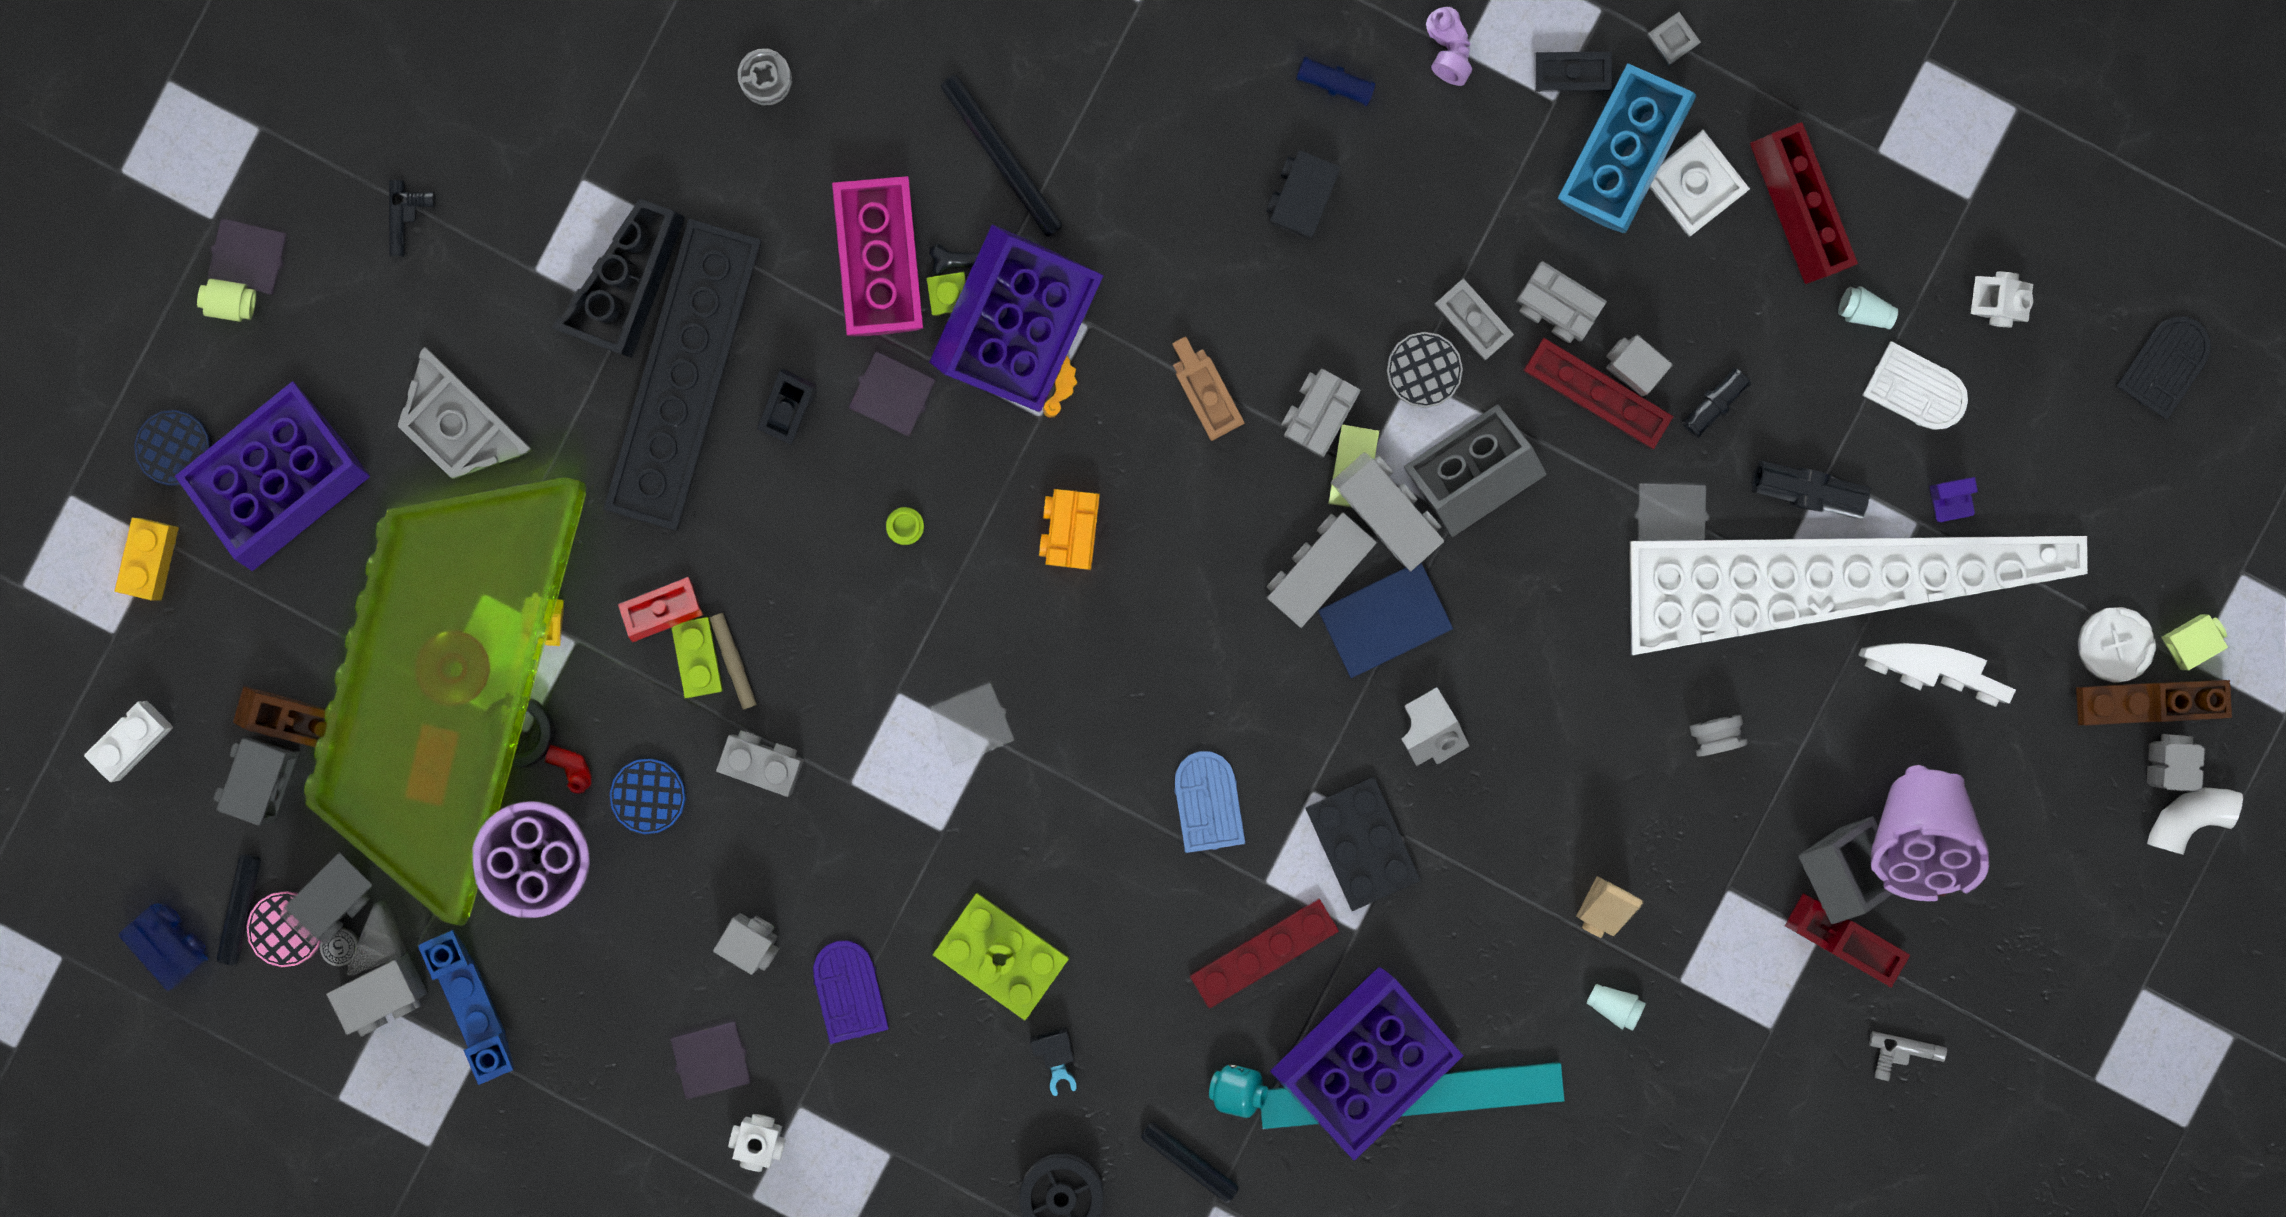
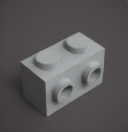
(759, 764)
(748, 943)

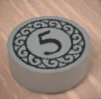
(340, 948)

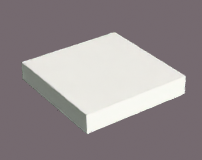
(1697, 183)

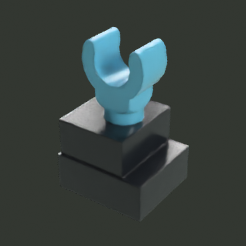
(1056, 1051)

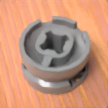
(764, 76)
(1719, 735)

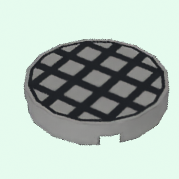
(1424, 370)

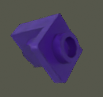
(1953, 499)

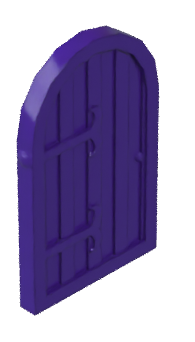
(848, 992)

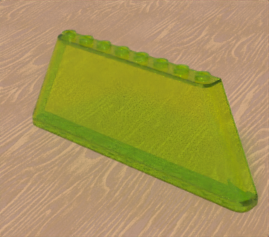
(442, 681)

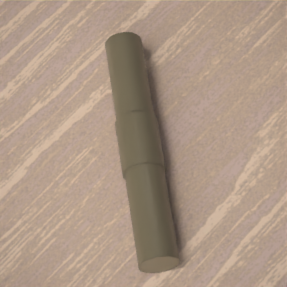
(732, 661)

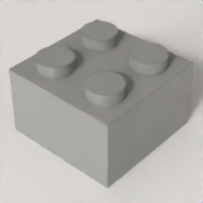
(386, 990)

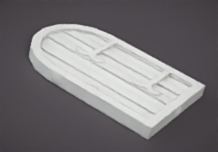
(1917, 389)

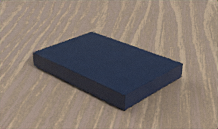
(1385, 619)

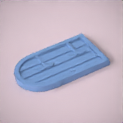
(1208, 802)

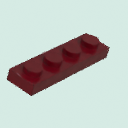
(1598, 393)
(1264, 953)

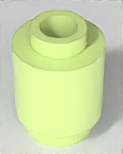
(226, 300)

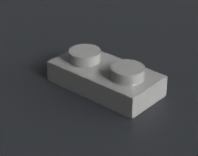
(1474, 319)

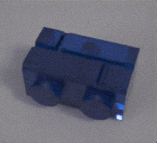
(164, 945)

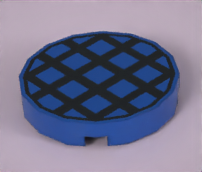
(648, 796)

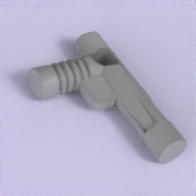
(1901, 1052)

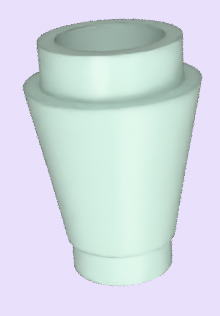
(1866, 308)
(1617, 1006)

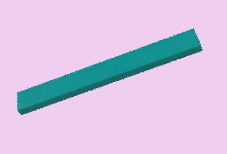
(1450, 1093)

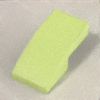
(1352, 443)

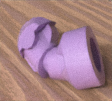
(1448, 31)

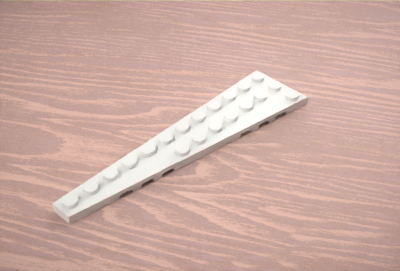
(1746, 587)

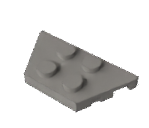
(454, 422)

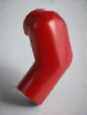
(574, 767)

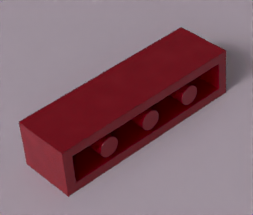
(1803, 203)

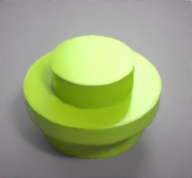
(905, 526)

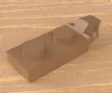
(1206, 390)

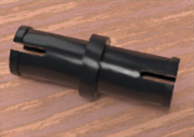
(1716, 402)

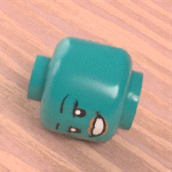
(1238, 1091)

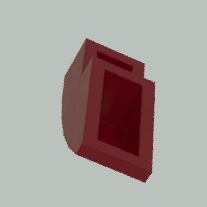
(1847, 941)

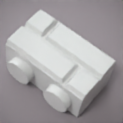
(128, 741)

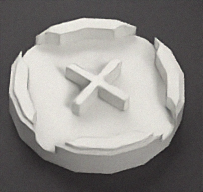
(2116, 644)

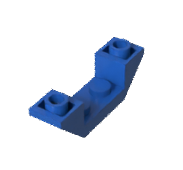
(471, 1005)

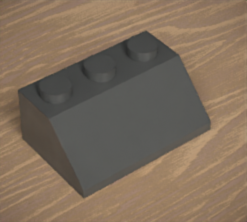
(1475, 470)

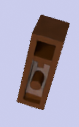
(280, 717)

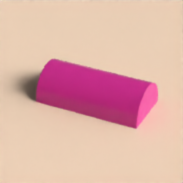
(877, 256)

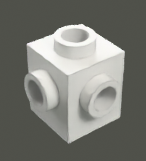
(2002, 299)
(767, 1132)

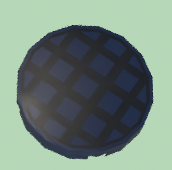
(169, 444)

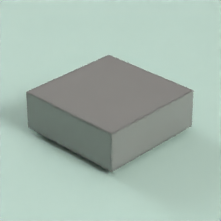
(1673, 38)

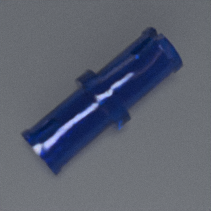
(1335, 81)

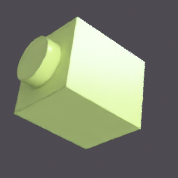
(2196, 641)

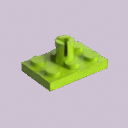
(1001, 956)

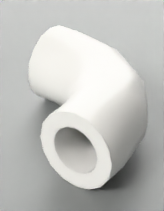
(2192, 812)

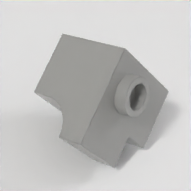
(1433, 729)

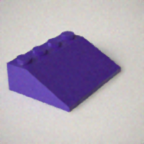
(1015, 319)
(271, 477)
(1366, 1063)

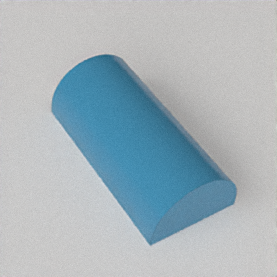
(1626, 148)

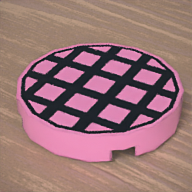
(273, 937)

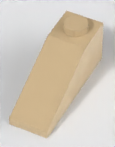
(1607, 908)

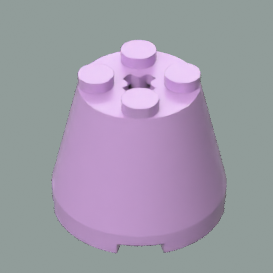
(1929, 837)
(506, 863)

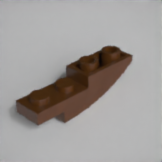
(2154, 702)

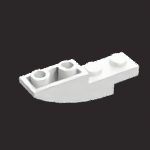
(1924, 663)

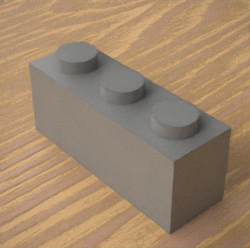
(1389, 510)
(1319, 568)

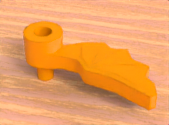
(1064, 388)

